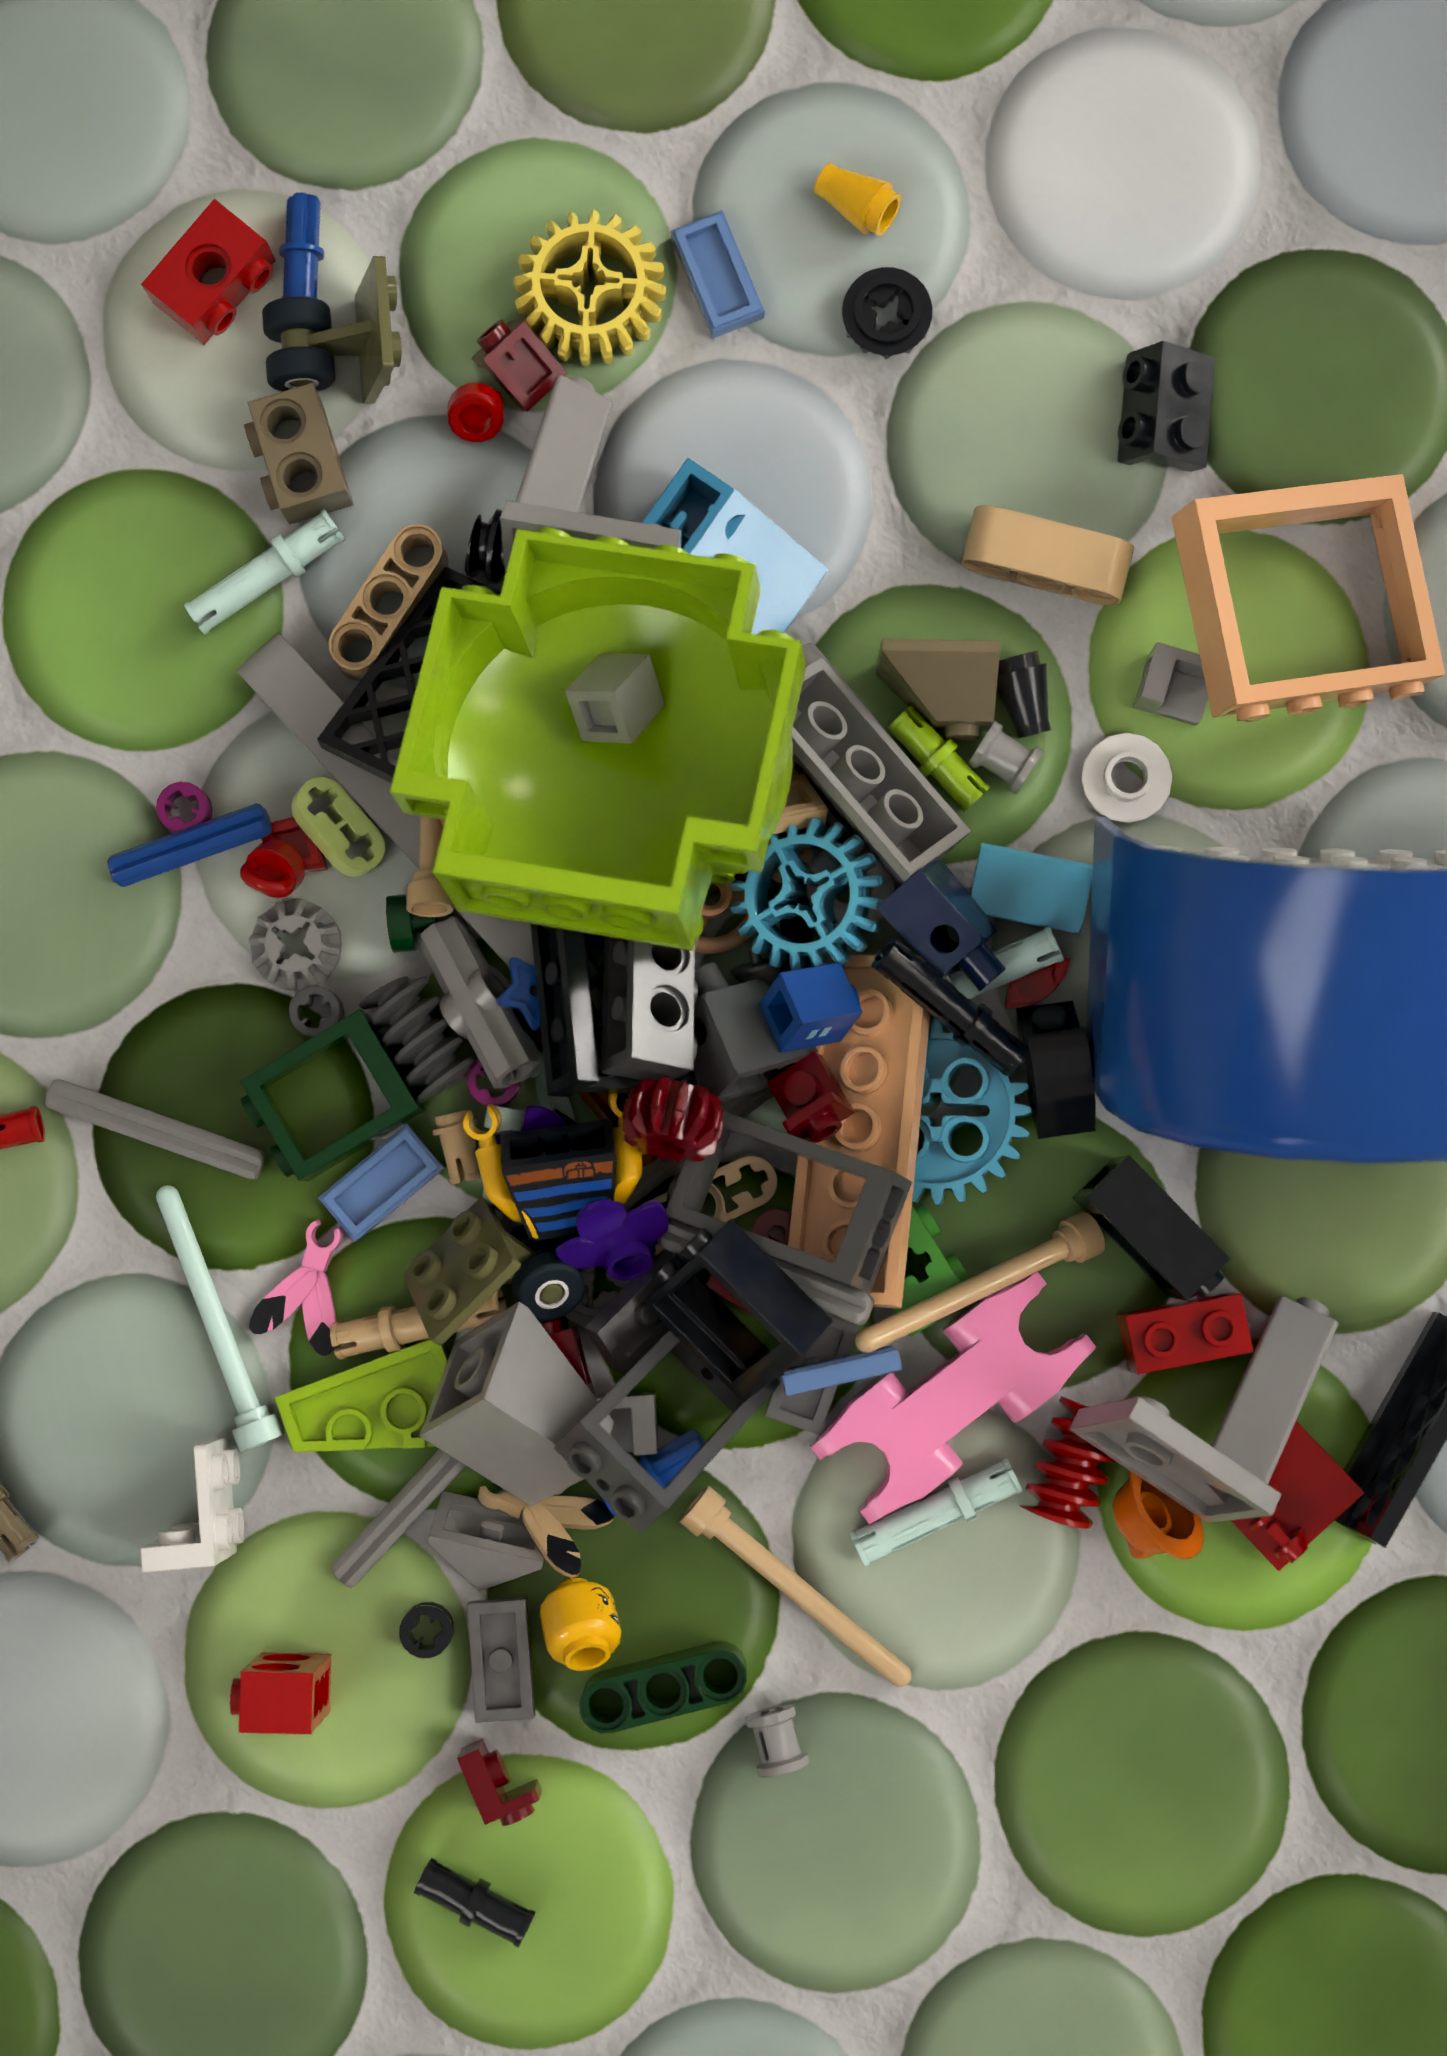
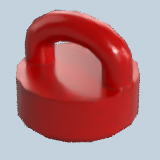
(476, 412)
(273, 868)

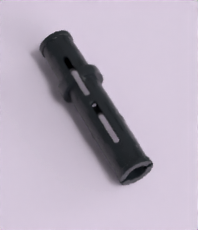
(969, 1022)

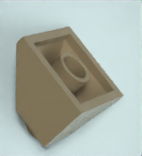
(945, 680)

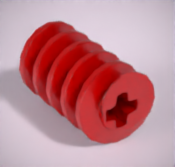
(1068, 1475)

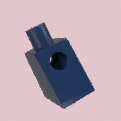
(922, 914)

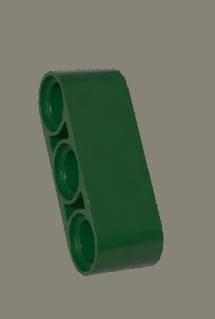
(643, 1708)

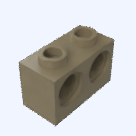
(307, 451)

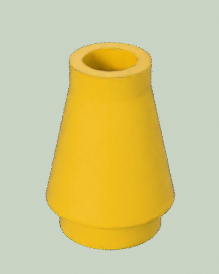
(861, 199)

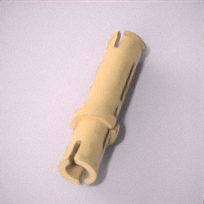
(395, 1328)

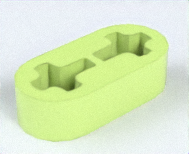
(347, 817)

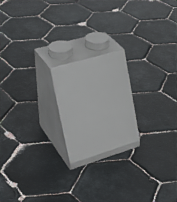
(509, 1404)

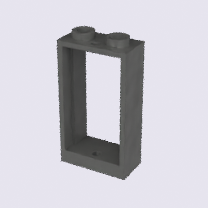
(869, 1226)
(630, 1488)

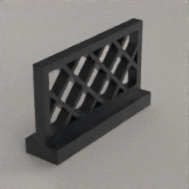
(384, 669)
(566, 1020)
(1401, 1439)

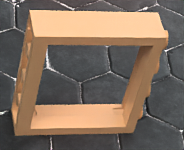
(1214, 616)

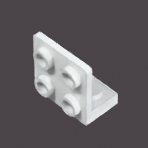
(219, 1523)

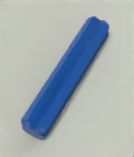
(189, 845)

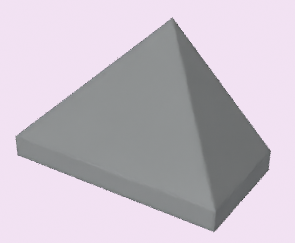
(482, 1541)

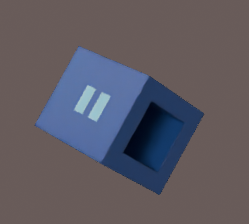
(810, 1007)

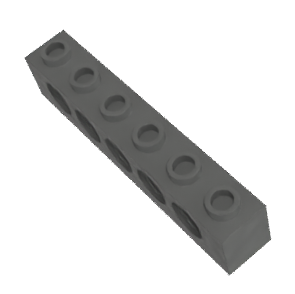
(642, 983)

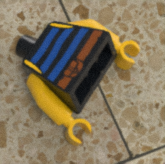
(555, 1171)

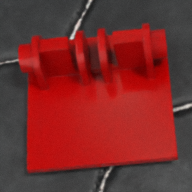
(1311, 1498)

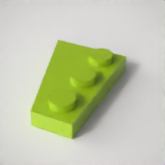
(367, 1405)

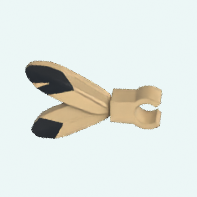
(548, 1521)

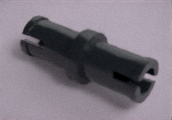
(474, 1902)

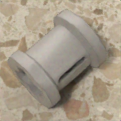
(1005, 757)
(776, 1741)

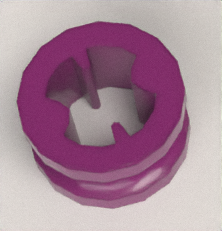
(190, 792)
(485, 1096)

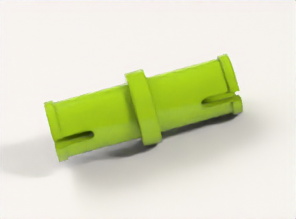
(938, 757)

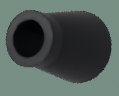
(1025, 693)

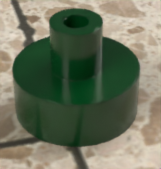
(403, 925)

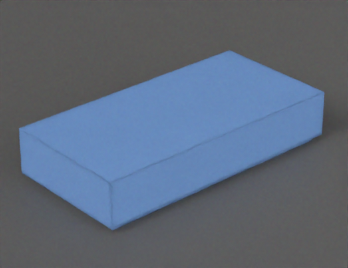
(717, 274)
(381, 1183)
(841, 1370)

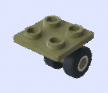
(309, 340)
(479, 1258)

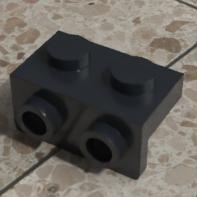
(1166, 406)

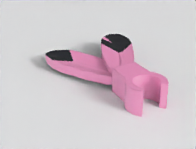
(306, 1287)

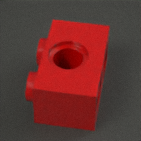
(210, 242)

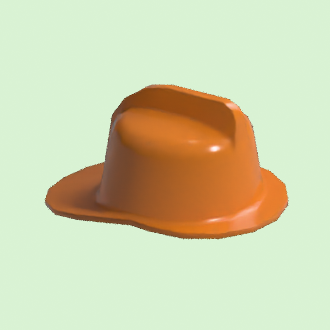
(1155, 1522)

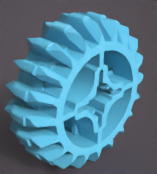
(822, 918)

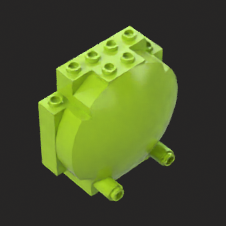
(600, 830)

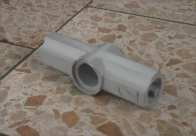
(471, 1002)

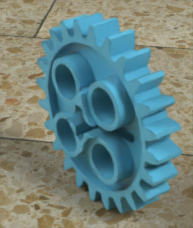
(937, 1162)

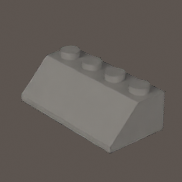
(869, 778)

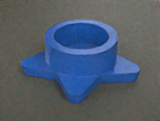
(518, 993)

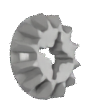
(322, 940)

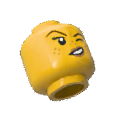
(580, 1624)

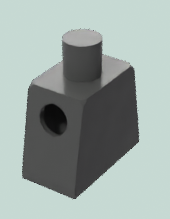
(733, 1037)

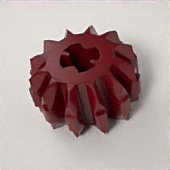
(672, 1120)

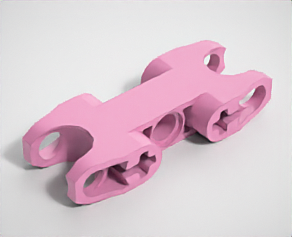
(917, 1423)

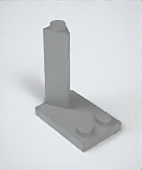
(561, 470)
(1234, 1472)

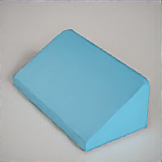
(1031, 888)

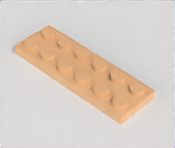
(883, 1079)

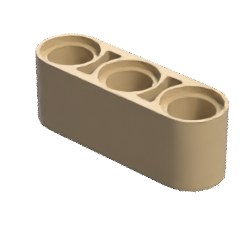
(1047, 555)
(388, 575)

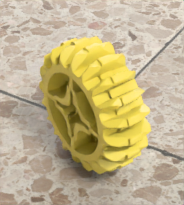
(610, 293)

